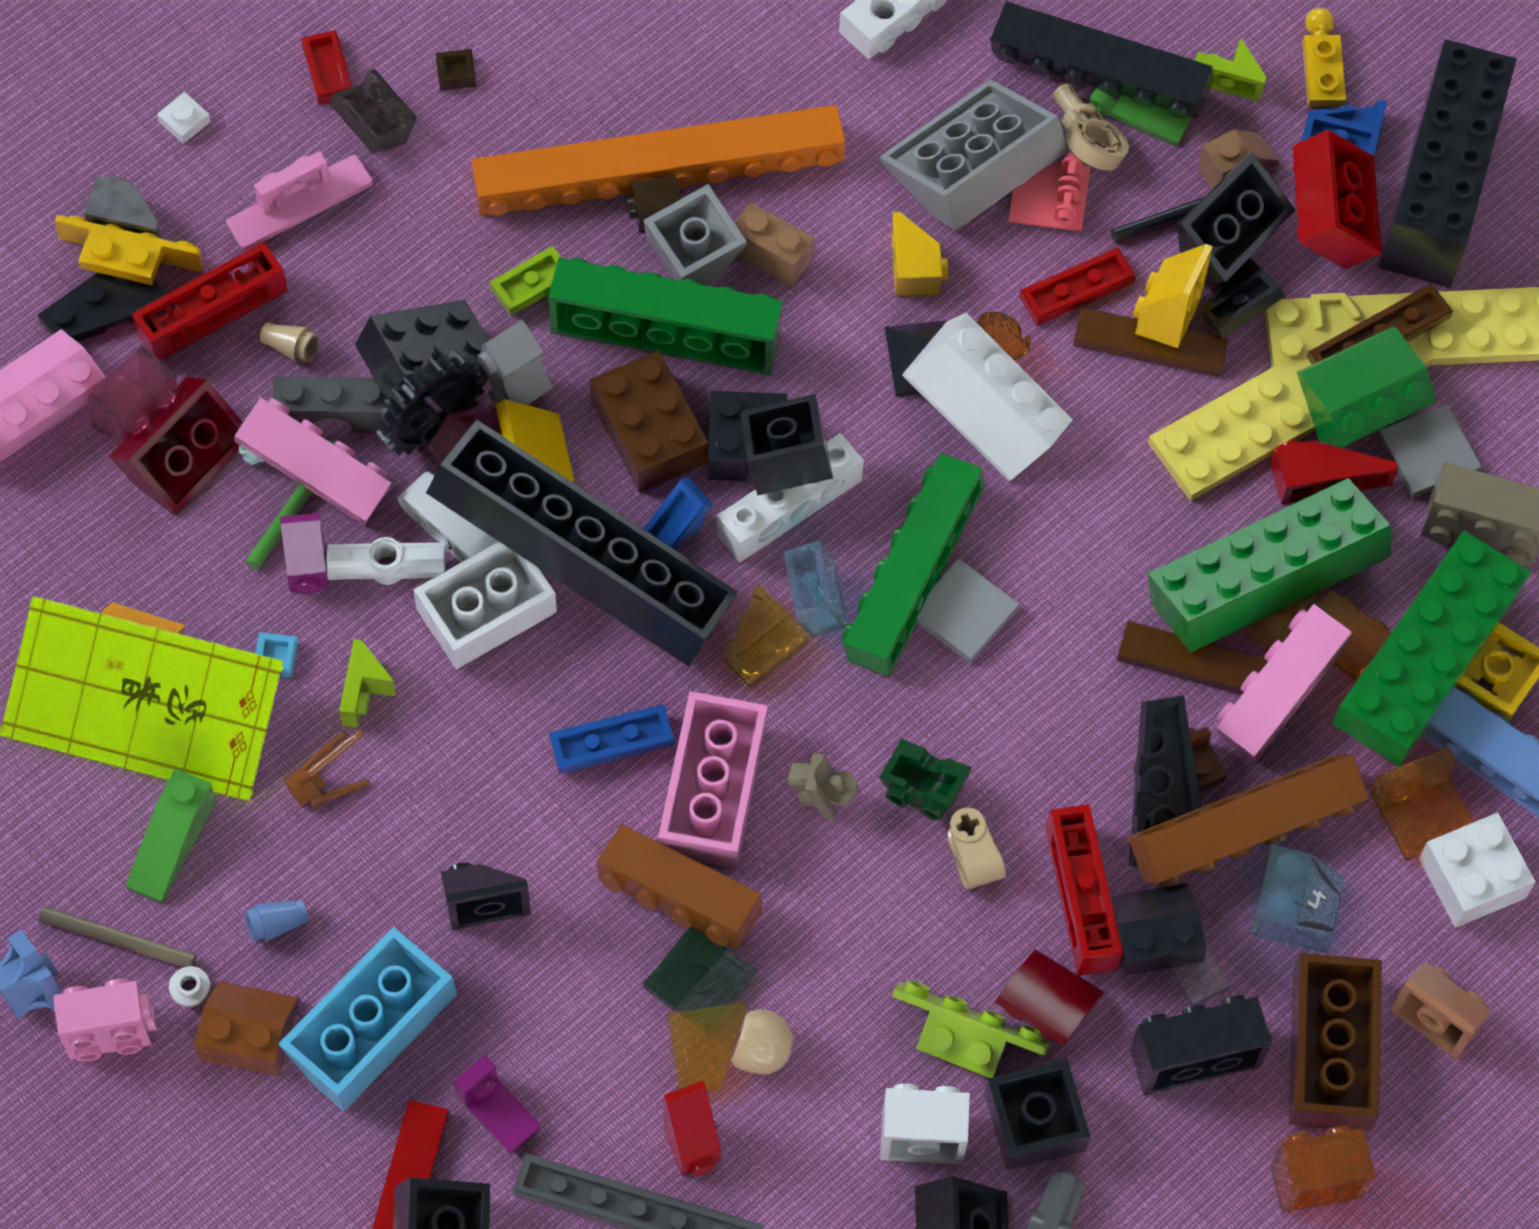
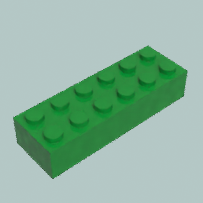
(665, 315)
(1269, 565)
(1431, 648)

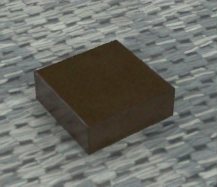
(455, 69)

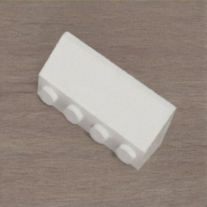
(987, 396)

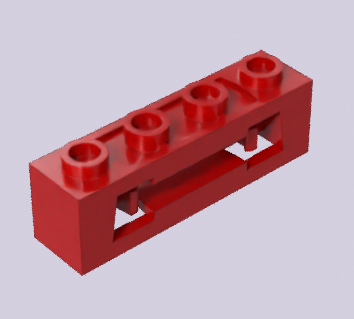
(210, 302)
(1083, 890)

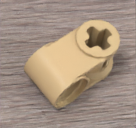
(975, 855)

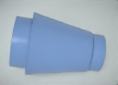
(273, 919)

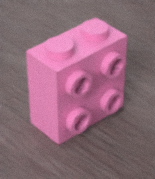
(104, 1019)

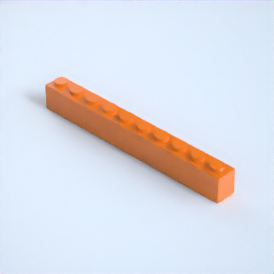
(691, 153)

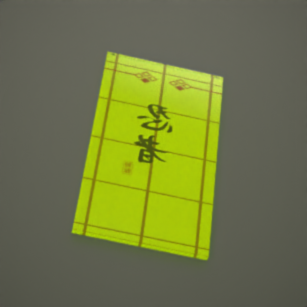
(140, 697)

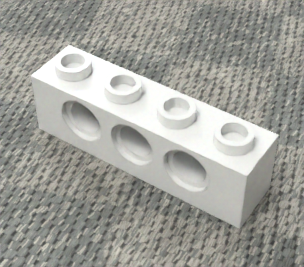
(872, 34)
(763, 518)

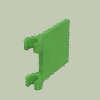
(1153, 121)

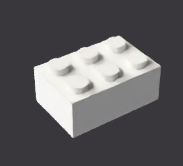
(484, 602)

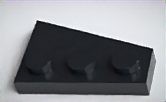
(98, 305)

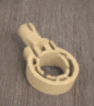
(1087, 126)

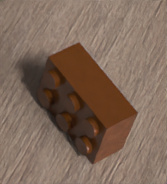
(649, 421)

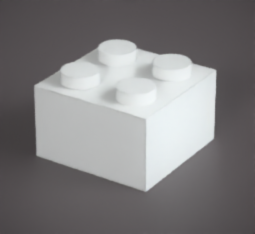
(1476, 870)
(924, 1125)

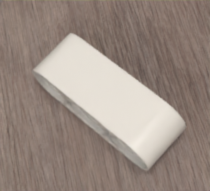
(443, 524)

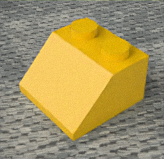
(1173, 296)

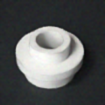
(192, 997)

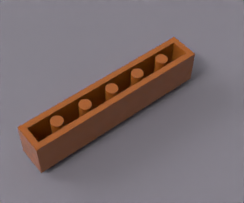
(1248, 819)

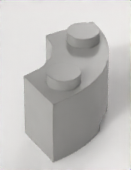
(514, 366)

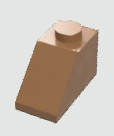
(1226, 151)

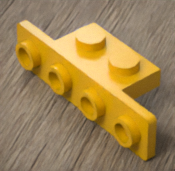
(125, 253)

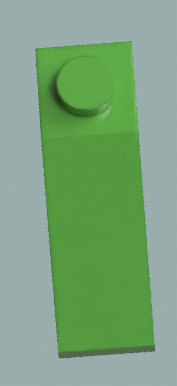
(170, 834)

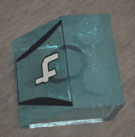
(1297, 900)

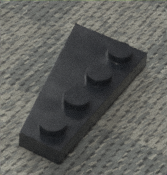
(1164, 767)

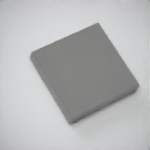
(1422, 447)
(966, 611)

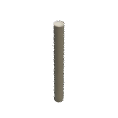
(116, 937)

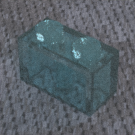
(815, 589)

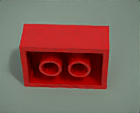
(1336, 199)

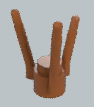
(306, 782)

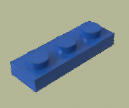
(611, 738)

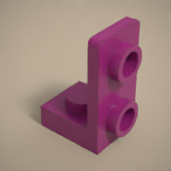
(495, 1105)

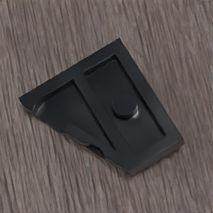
(1240, 299)

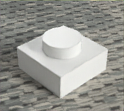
(183, 117)

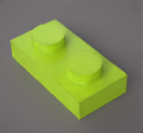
(526, 282)

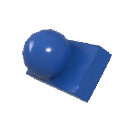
(679, 515)

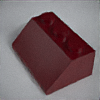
(181, 445)

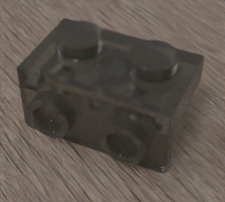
(375, 113)

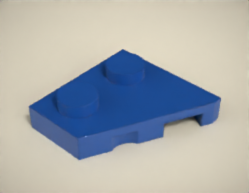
(1356, 125)

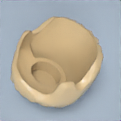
(763, 1043)

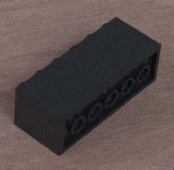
(1448, 163)

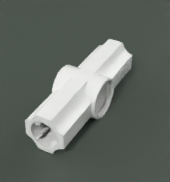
(362, 560)

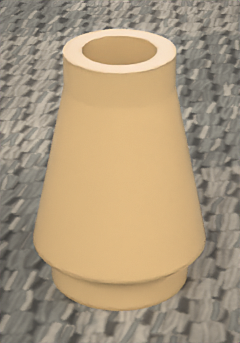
(292, 341)

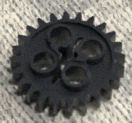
(409, 418)

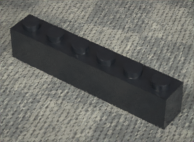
(1102, 60)

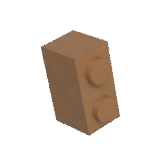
(774, 244)

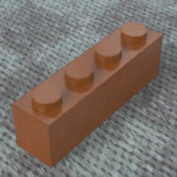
(679, 887)

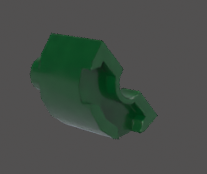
(923, 780)

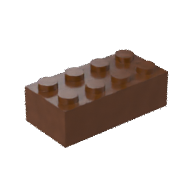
(1335, 1042)

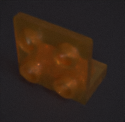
(1420, 802)

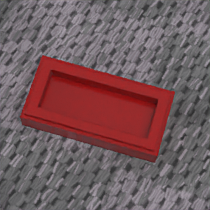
(326, 65)

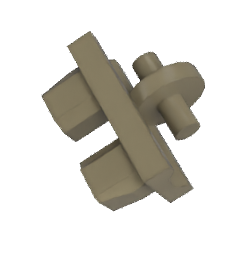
(822, 786)

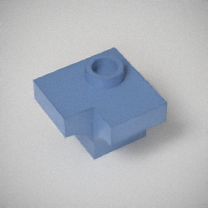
(26, 977)

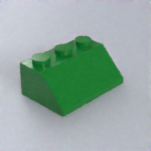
(1365, 388)

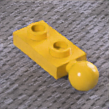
(1323, 61)

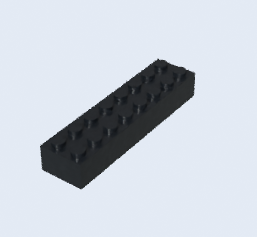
(581, 542)

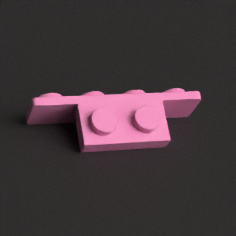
(297, 195)

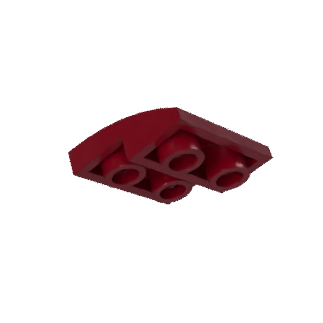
(1049, 997)

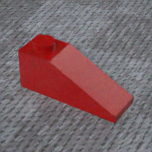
(1314, 466)
(691, 1129)

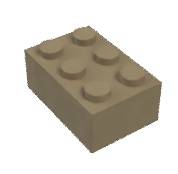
(1486, 507)

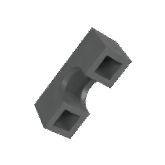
(342, 398)

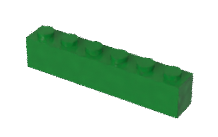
(913, 565)

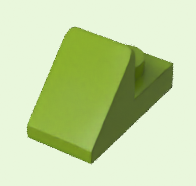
(1236, 77)
(363, 677)

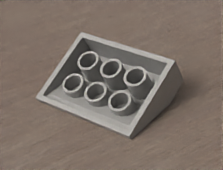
(976, 153)

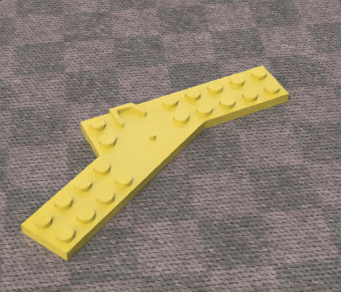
(1272, 409)

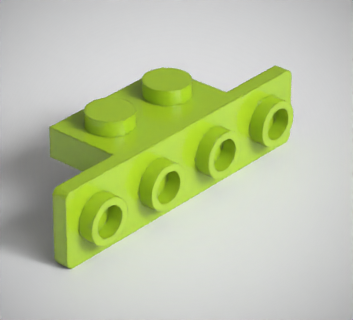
(965, 1035)

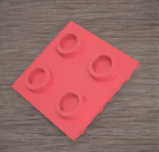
(1053, 196)

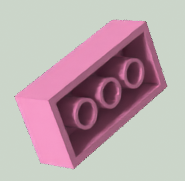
(713, 778)

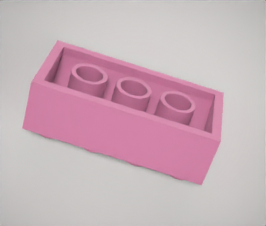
(44, 389)

